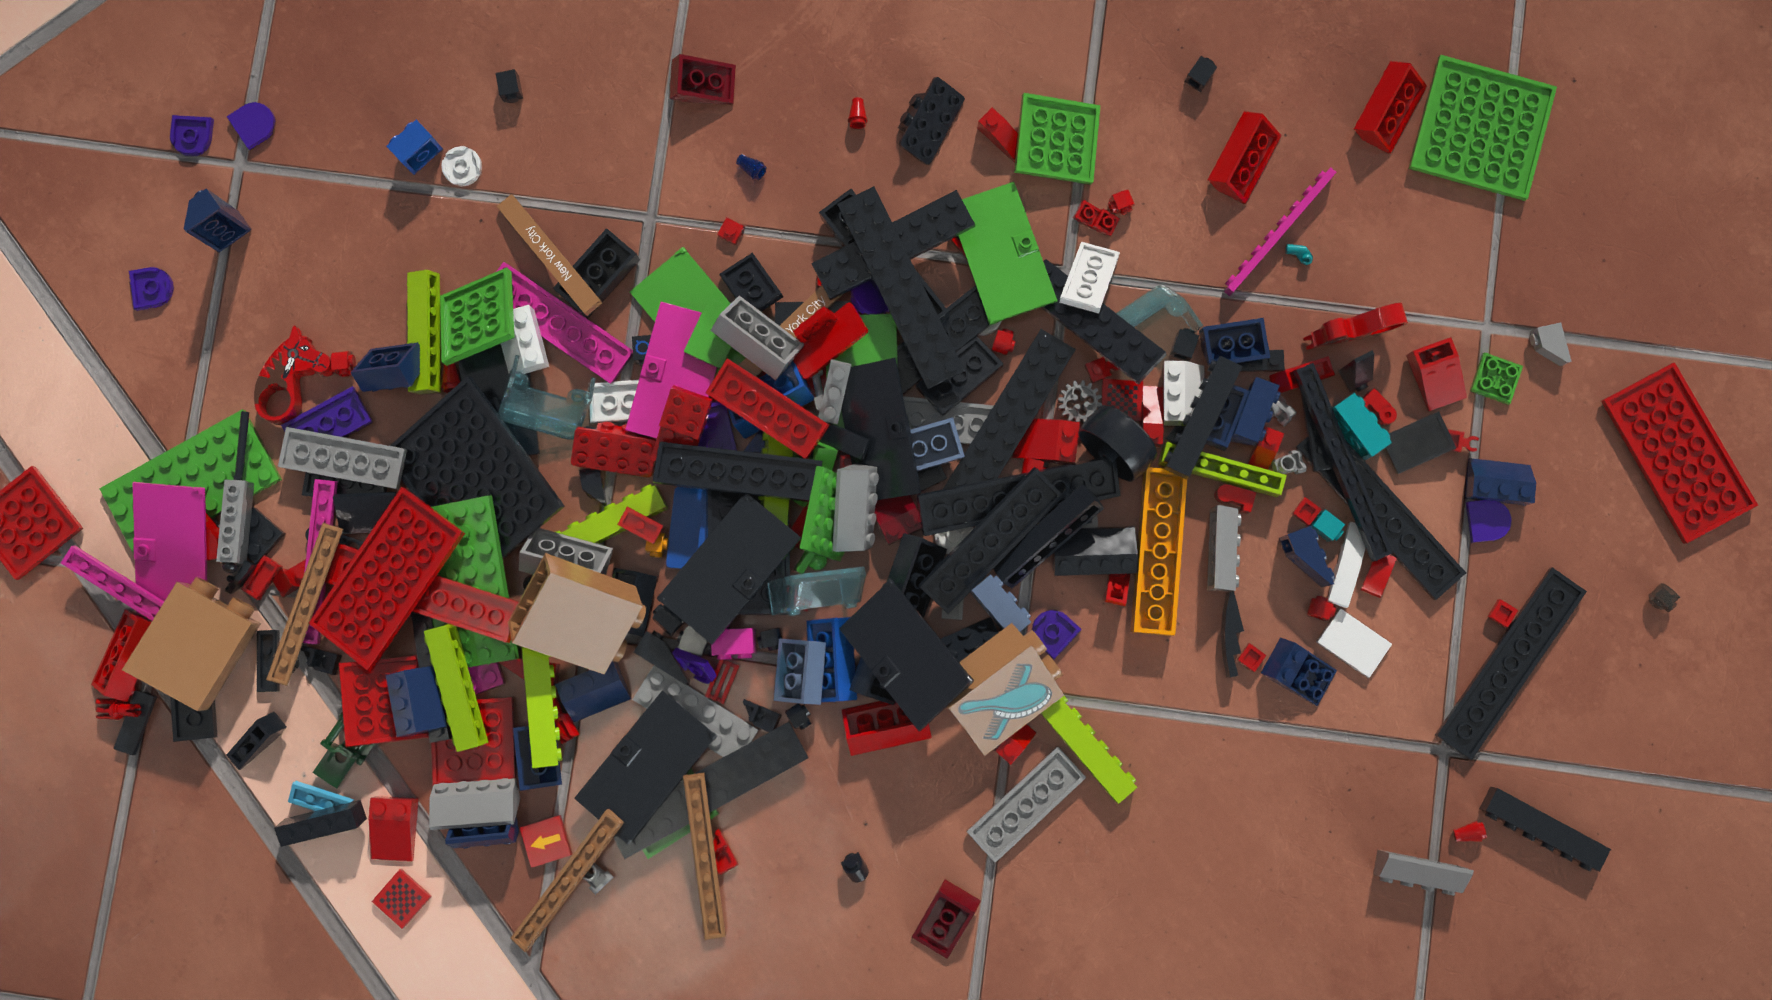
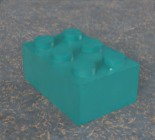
(1361, 427)

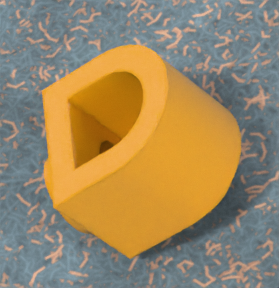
(656, 550)

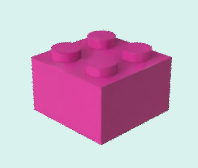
(735, 642)

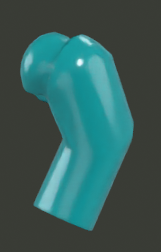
(1301, 252)

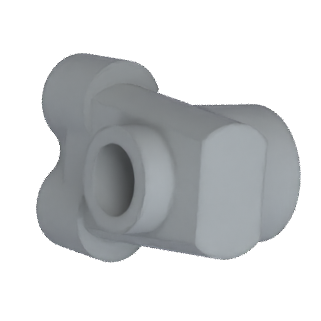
(1282, 411)
(1289, 463)
(598, 879)

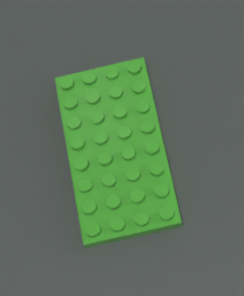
(197, 462)
(479, 564)

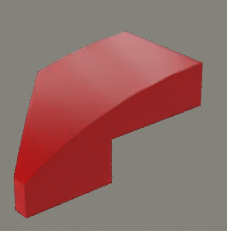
(724, 856)

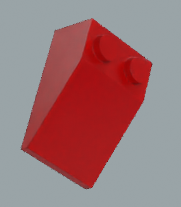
(1049, 441)
(393, 827)

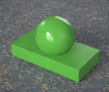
(813, 560)

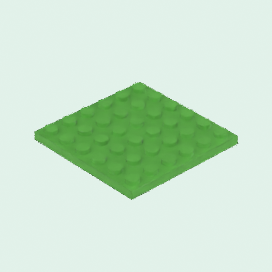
(1482, 127)

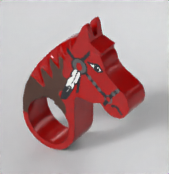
(1358, 327)
(283, 371)

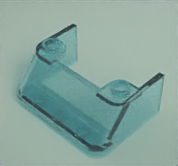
(1155, 300)
(541, 409)
(817, 590)

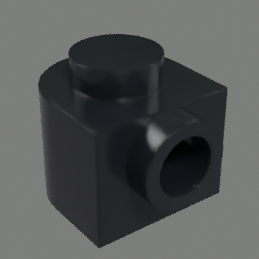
(769, 639)
(798, 716)
(855, 867)

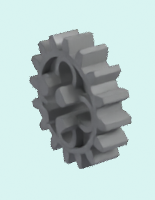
(1069, 396)

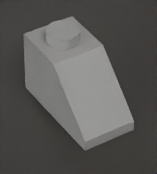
(1551, 343)

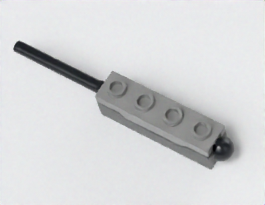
(236, 509)

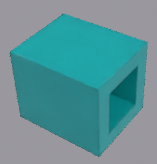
(1328, 526)

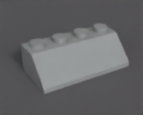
(757, 337)
(855, 508)
(565, 547)
(1223, 549)
(473, 804)
(1421, 871)

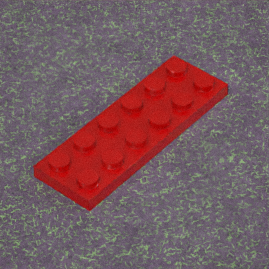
(767, 409)

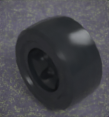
(1118, 437)

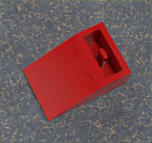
(1438, 373)

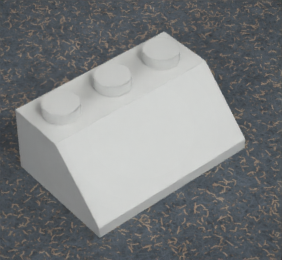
(527, 342)
(1180, 386)

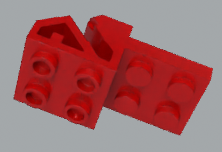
(682, 418)

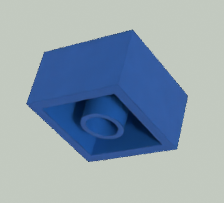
(414, 146)

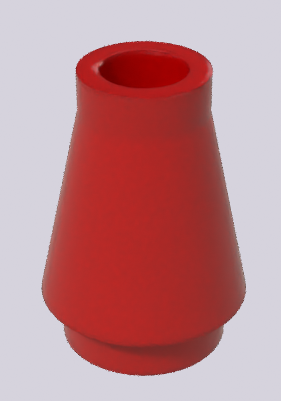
(857, 115)
(450, 377)
(1472, 832)

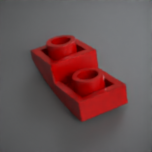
(1095, 218)
(1378, 576)

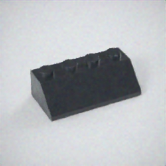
(1097, 552)

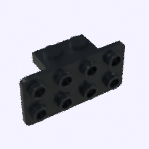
(929, 119)

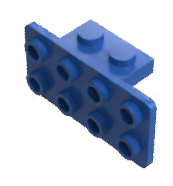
(686, 526)

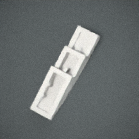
(1348, 567)

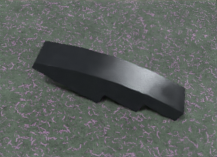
(1230, 626)

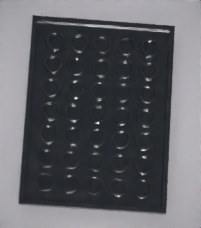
(470, 453)

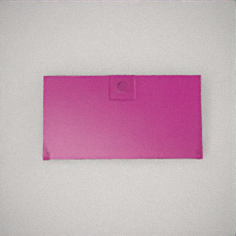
(667, 366)
(168, 536)

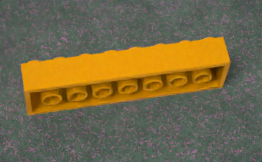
(1159, 553)

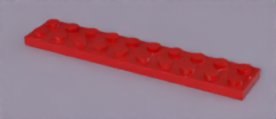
(449, 601)

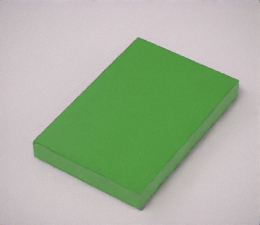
(703, 342)

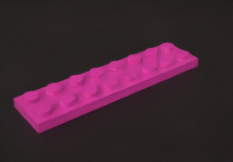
(570, 330)

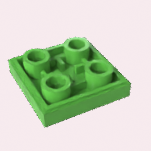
(1496, 378)

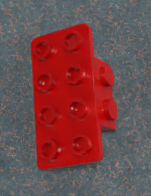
(827, 337)
(613, 450)

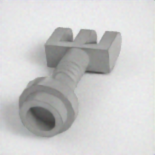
(818, 389)

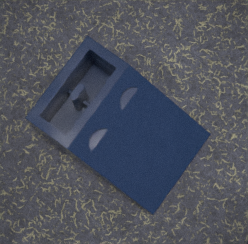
(1304, 551)
(1298, 671)

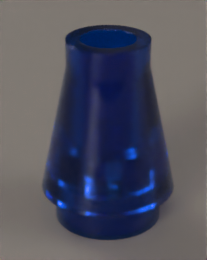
(753, 167)

